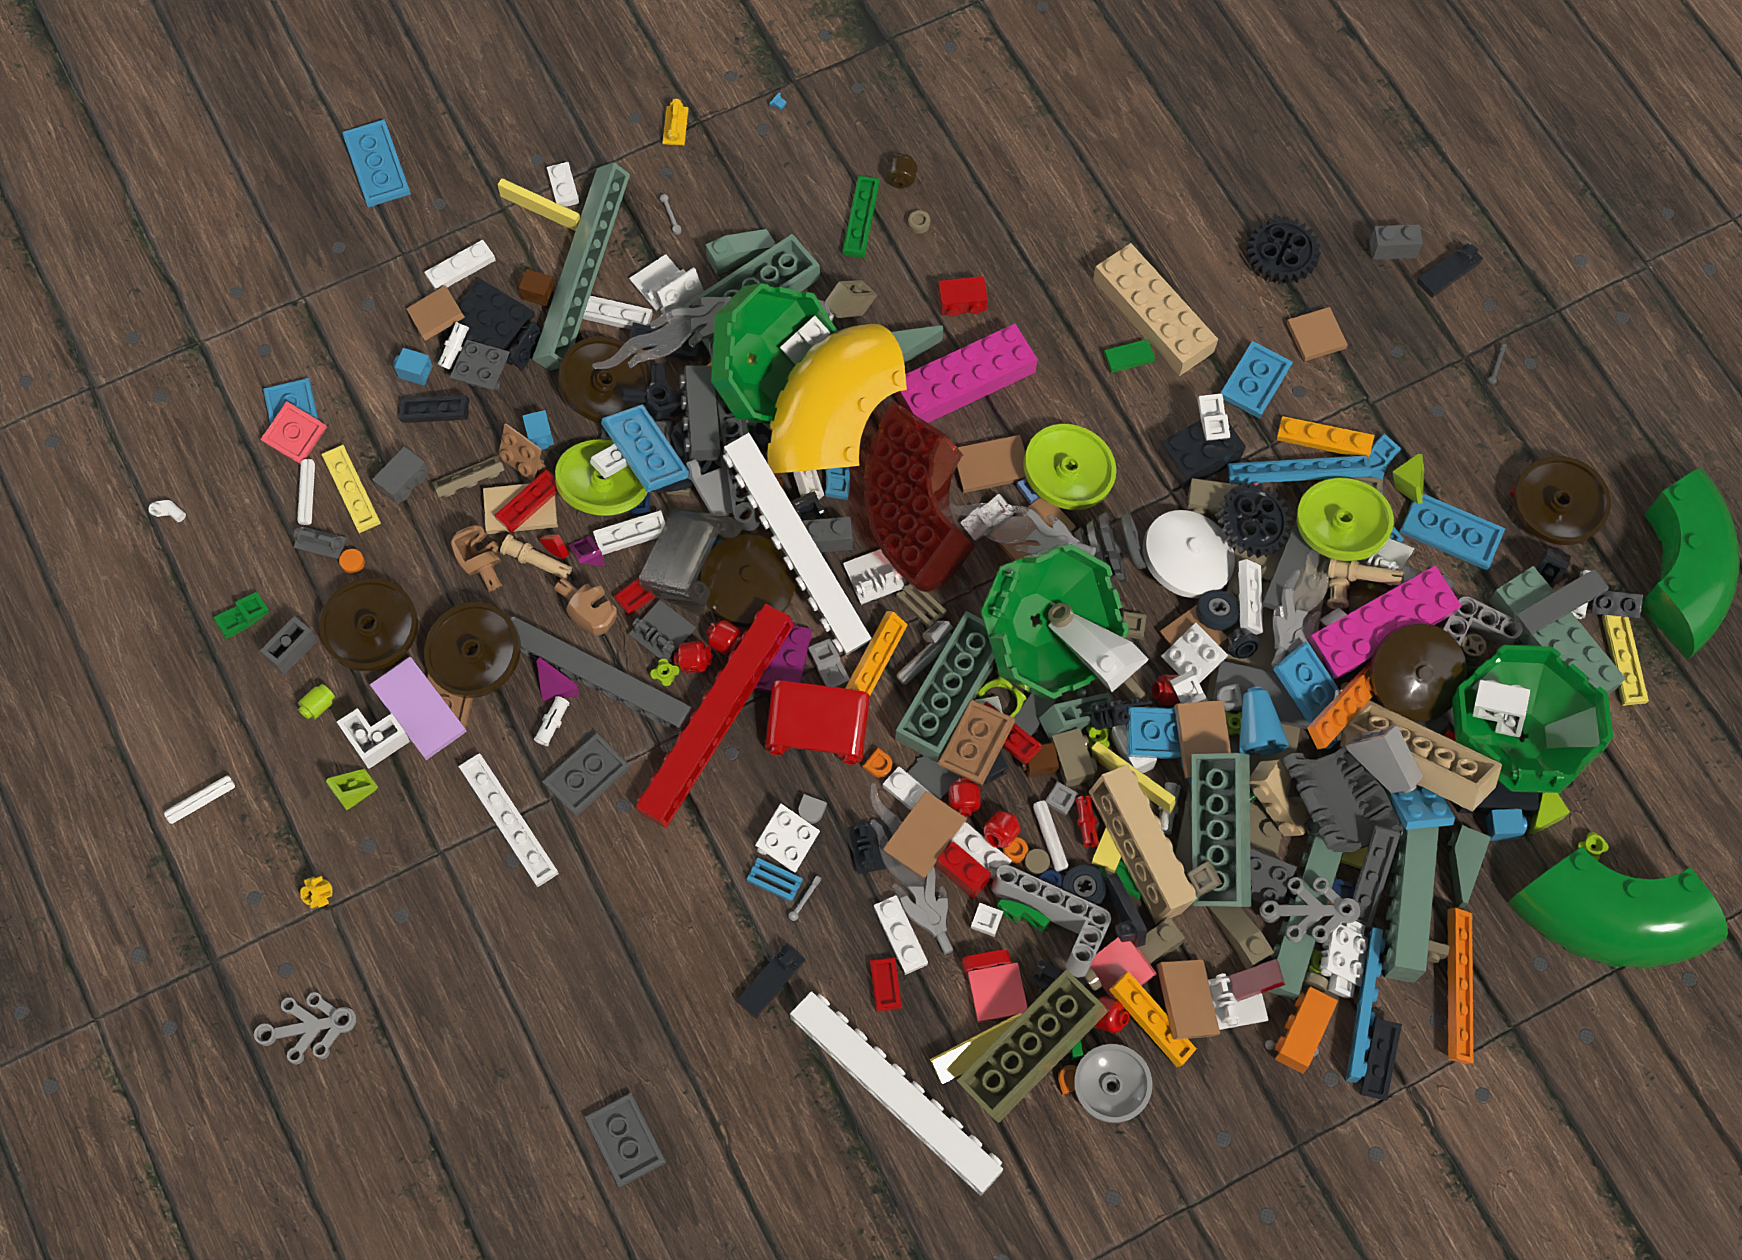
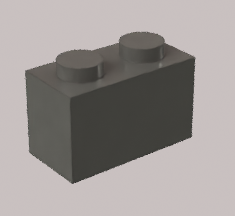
(1396, 242)
(401, 476)
(831, 533)
(288, 645)

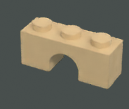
(1269, 786)

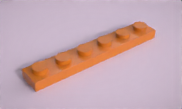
(1342, 709)
(1460, 986)

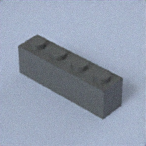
(701, 413)

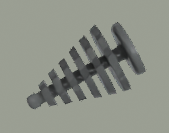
(1113, 546)

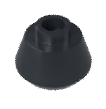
(1242, 643)

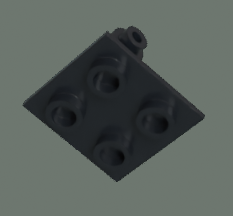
(1113, 714)
(866, 846)

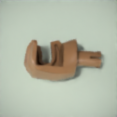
(476, 561)
(579, 609)

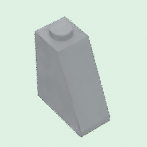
(1387, 758)

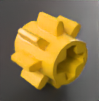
(316, 892)

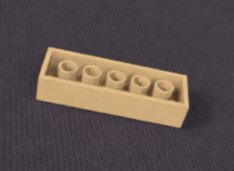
(1155, 309)
(1445, 764)
(1142, 844)

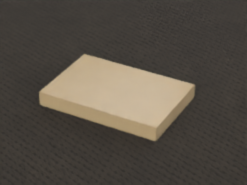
(497, 497)

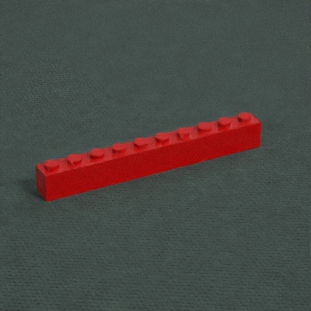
(714, 716)

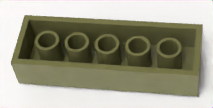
(1032, 1046)

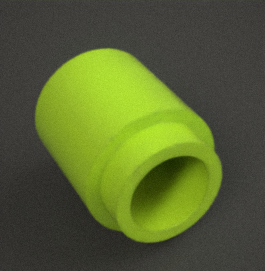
(316, 702)

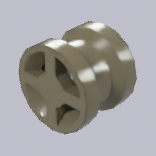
(1475, 643)

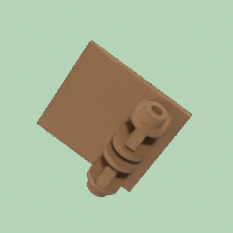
(520, 453)

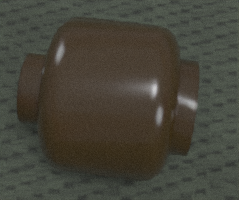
(902, 171)

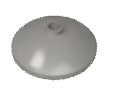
(1119, 1066)

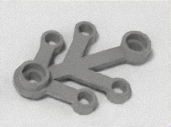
(1313, 910)
(311, 1027)

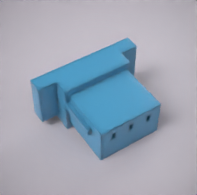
(778, 102)

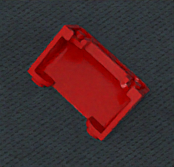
(817, 720)

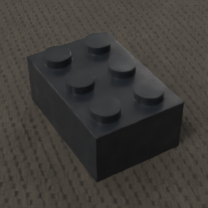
(1191, 456)

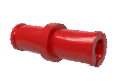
(1087, 821)

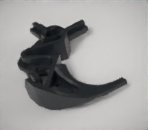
(663, 408)

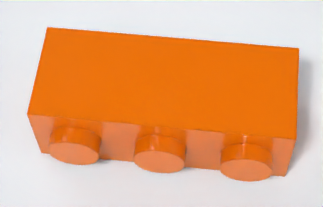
(1305, 1029)

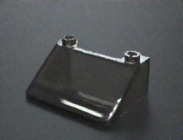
(681, 554)

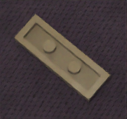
(468, 477)

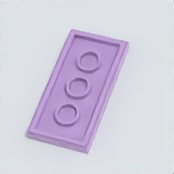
(418, 708)

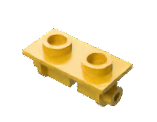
(675, 123)

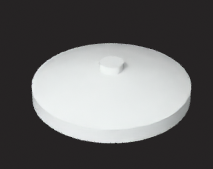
(1188, 553)

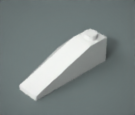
(1102, 651)

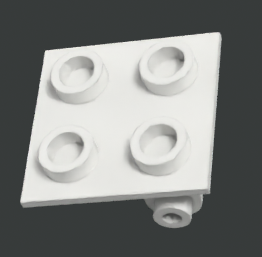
(654, 278)
(680, 291)
(1391, 557)
(873, 576)
(1195, 652)
(787, 838)
(1344, 955)
(1234, 1013)

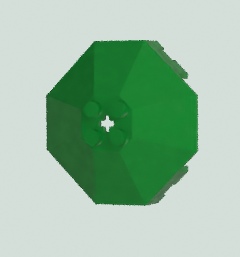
(759, 323)
(1031, 586)
(1563, 722)

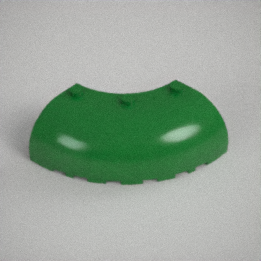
(1697, 562)
(1621, 916)

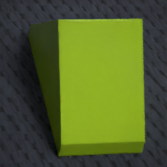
(1410, 478)
(352, 787)
(1550, 812)

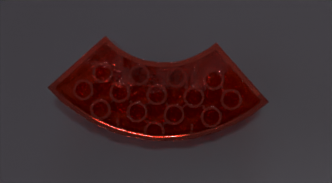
(909, 499)

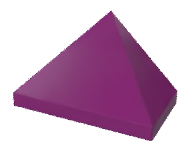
(587, 552)
(554, 683)

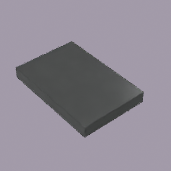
(586, 774)
(625, 1140)

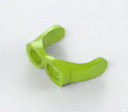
(1001, 682)

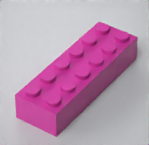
(968, 374)
(1355, 637)

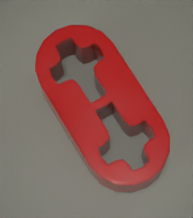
(986, 960)

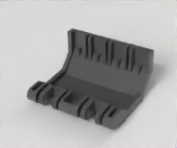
(1342, 799)

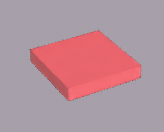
(293, 433)
(1118, 959)
(997, 992)

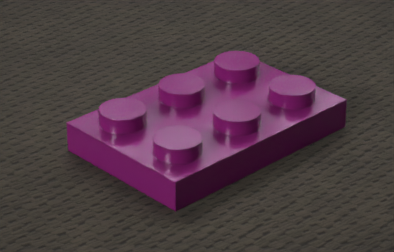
(789, 660)

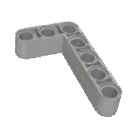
(1474, 623)
(1061, 908)

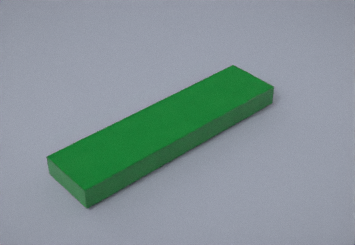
(861, 217)

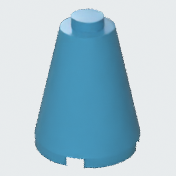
(1260, 725)

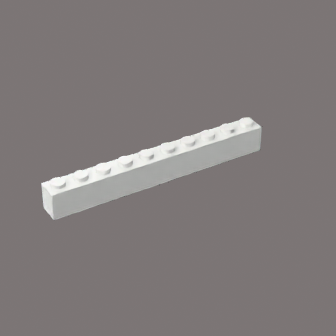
(797, 545)
(896, 1093)

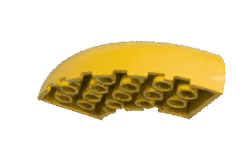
(832, 398)

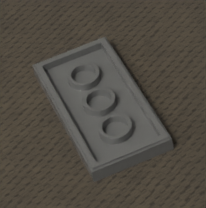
(1251, 677)

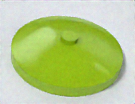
(1069, 466)
(591, 492)
(1345, 519)

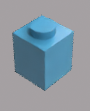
(413, 366)
(538, 429)
(1506, 824)

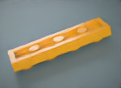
(1325, 437)
(877, 653)
(1151, 1018)

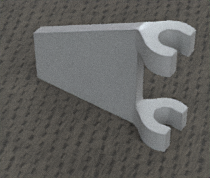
(713, 486)

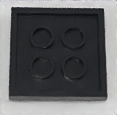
(491, 316)

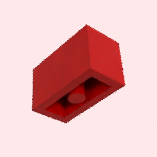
(962, 296)
(963, 870)

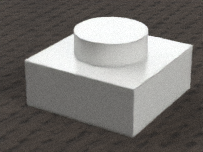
(986, 919)

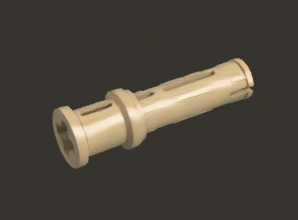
(526, 553)
(1354, 571)
(1338, 593)

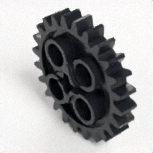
(1303, 258)
(1252, 500)

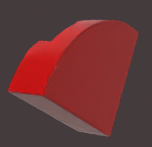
(555, 545)

